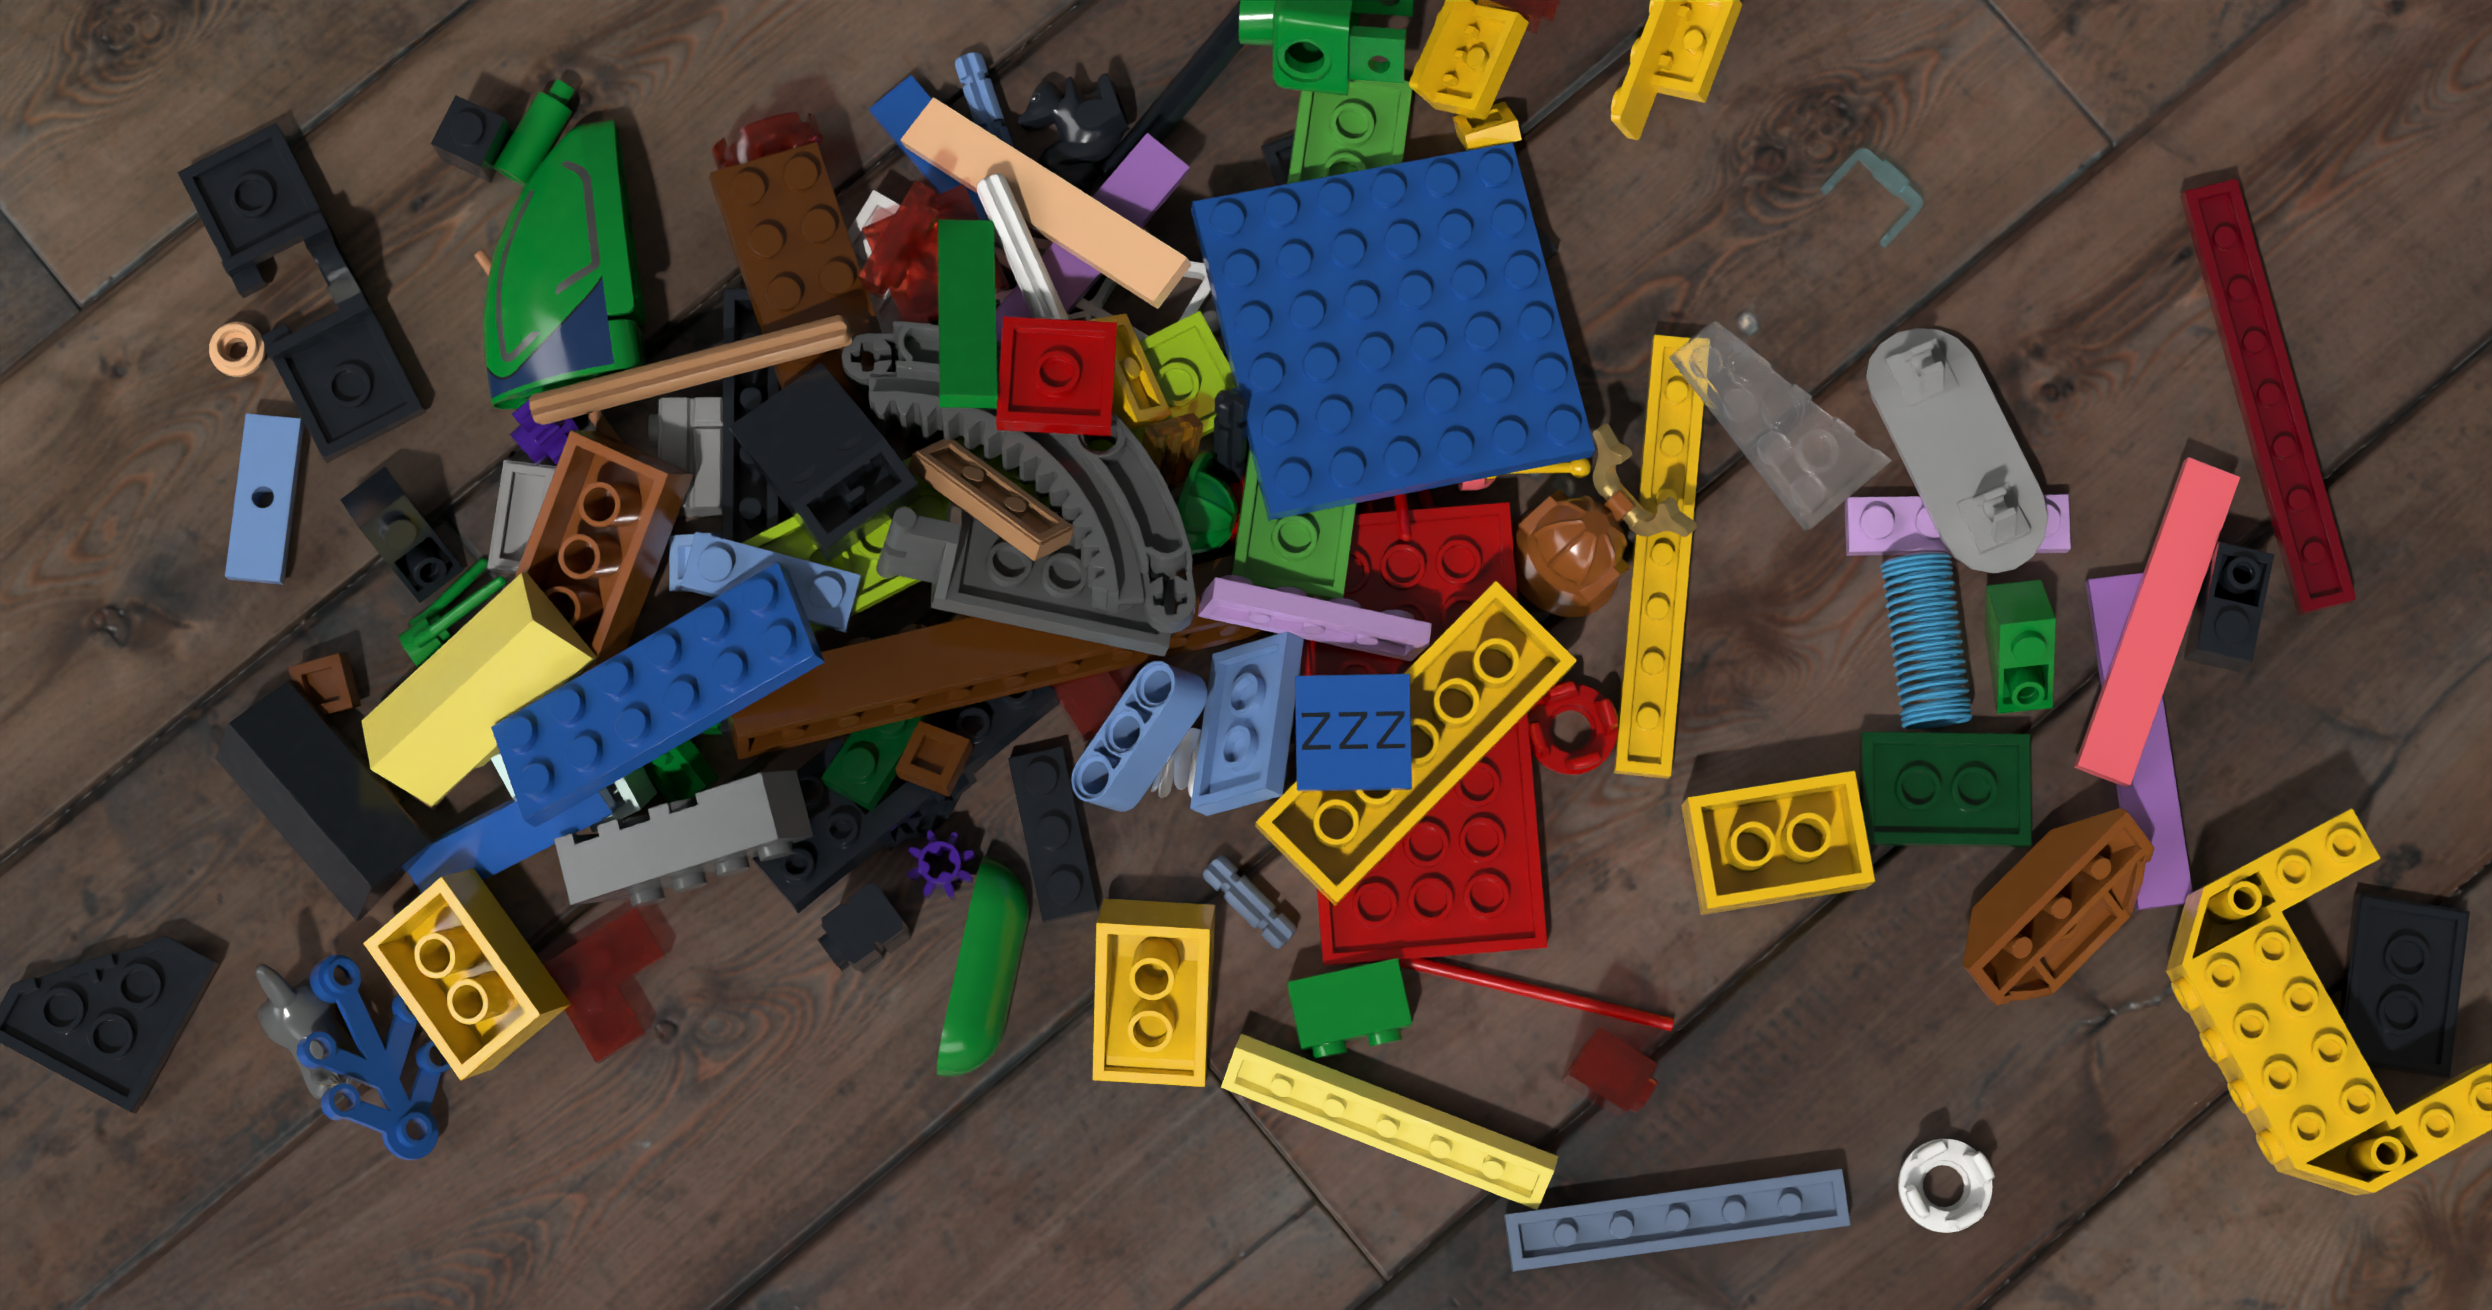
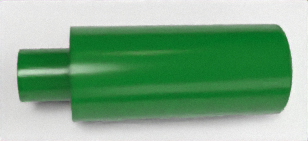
(535, 134)

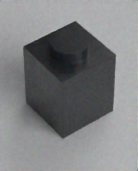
(471, 138)

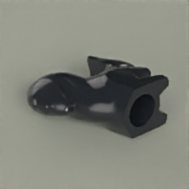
(1086, 124)

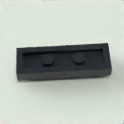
(1052, 834)

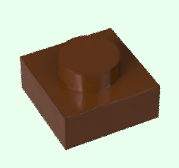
(328, 682)
(934, 758)

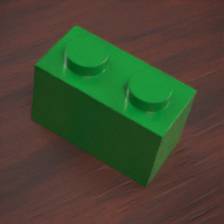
(1349, 1007)

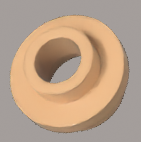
(225, 338)

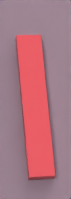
(2157, 622)

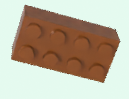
(603, 536)

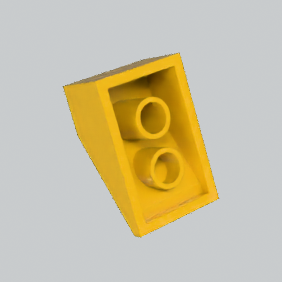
(1153, 992)

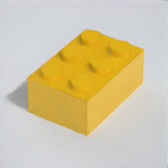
(1777, 842)
(466, 973)

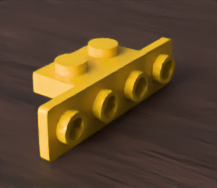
(1673, 57)

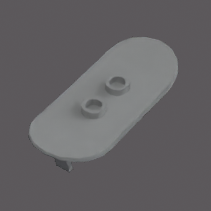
(1958, 449)

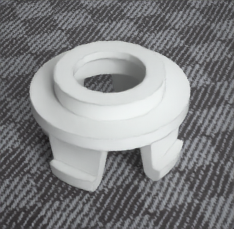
(1977, 1181)

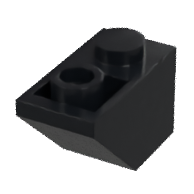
(401, 534)
(2229, 608)

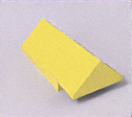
(494, 666)

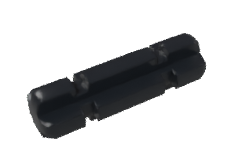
(1230, 435)

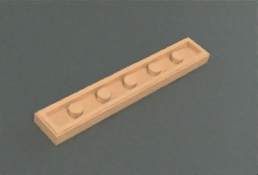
(1049, 203)

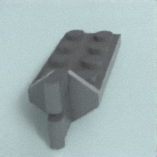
(992, 580)

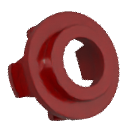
(1594, 707)

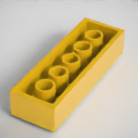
(1461, 705)

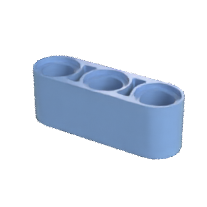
(1139, 736)

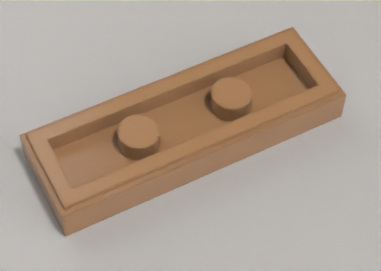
(991, 498)

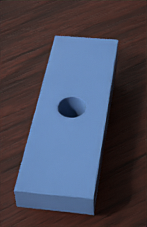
(266, 465)

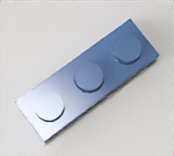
(722, 564)

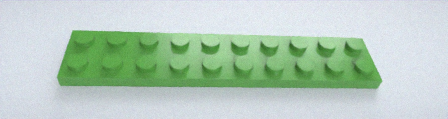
(1329, 139)

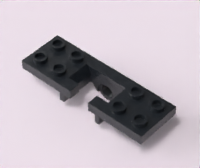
(339, 366)
(850, 833)

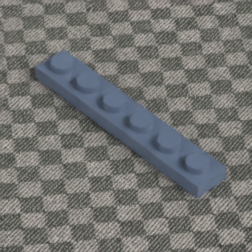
(1677, 1220)

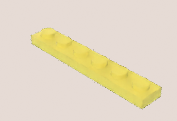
(1389, 1121)

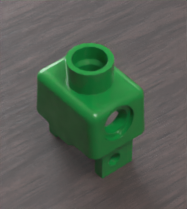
(1321, 43)

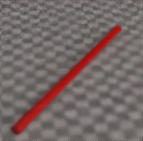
(1539, 992)

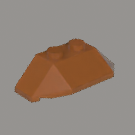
(2056, 907)

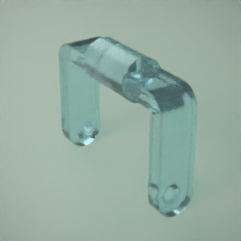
(1887, 176)

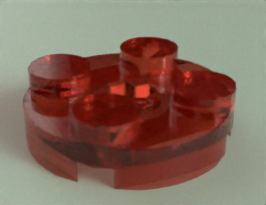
(767, 138)

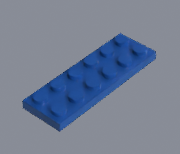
(657, 694)

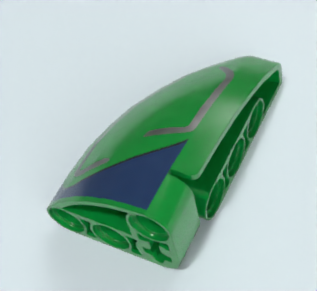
(565, 274)

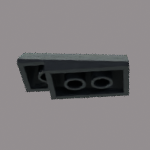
(322, 797)

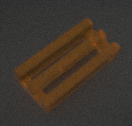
(1180, 447)

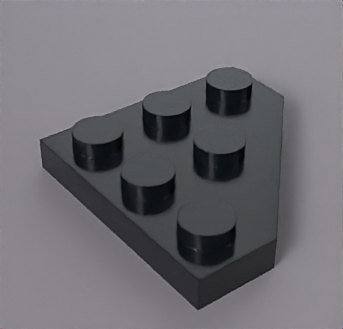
(108, 1017)

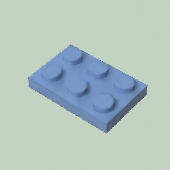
(1247, 724)

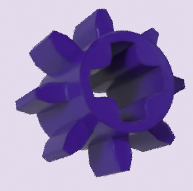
(540, 440)
(945, 880)

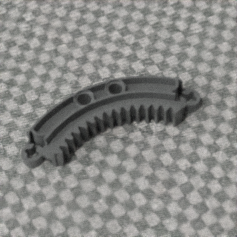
(1110, 497)

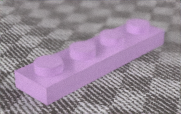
(1906, 528)
(1331, 622)

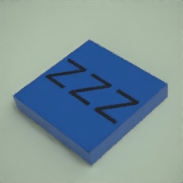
(1353, 732)

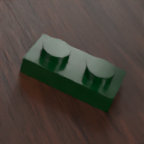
(869, 761)

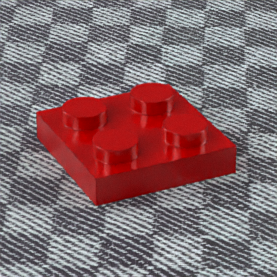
(1056, 376)

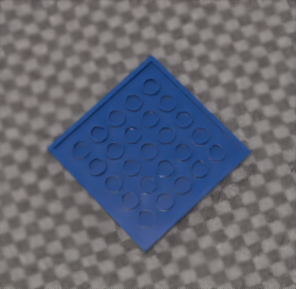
(1391, 330)

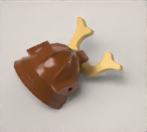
(1574, 547)

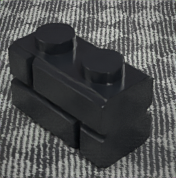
(863, 930)

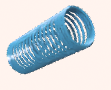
(1928, 586)

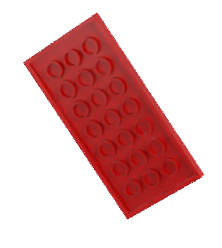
(1472, 864)

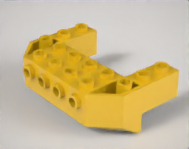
(2283, 1038)

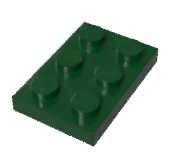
(1946, 789)

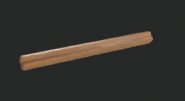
(691, 369)

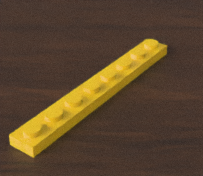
(1659, 572)

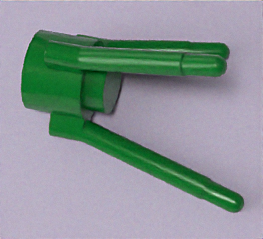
(432, 631)

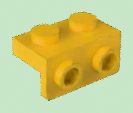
(1467, 57)

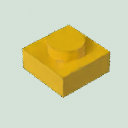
(1497, 129)

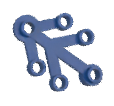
(377, 1067)

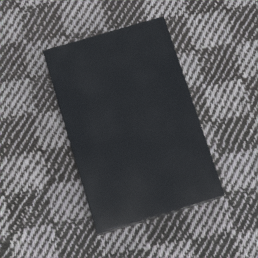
(2404, 983)

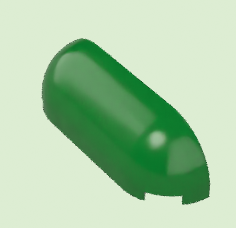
(984, 970)

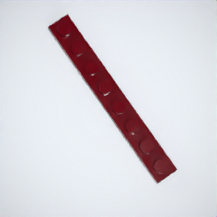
(2268, 397)

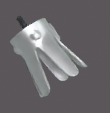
(1180, 766)

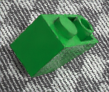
(2020, 645)

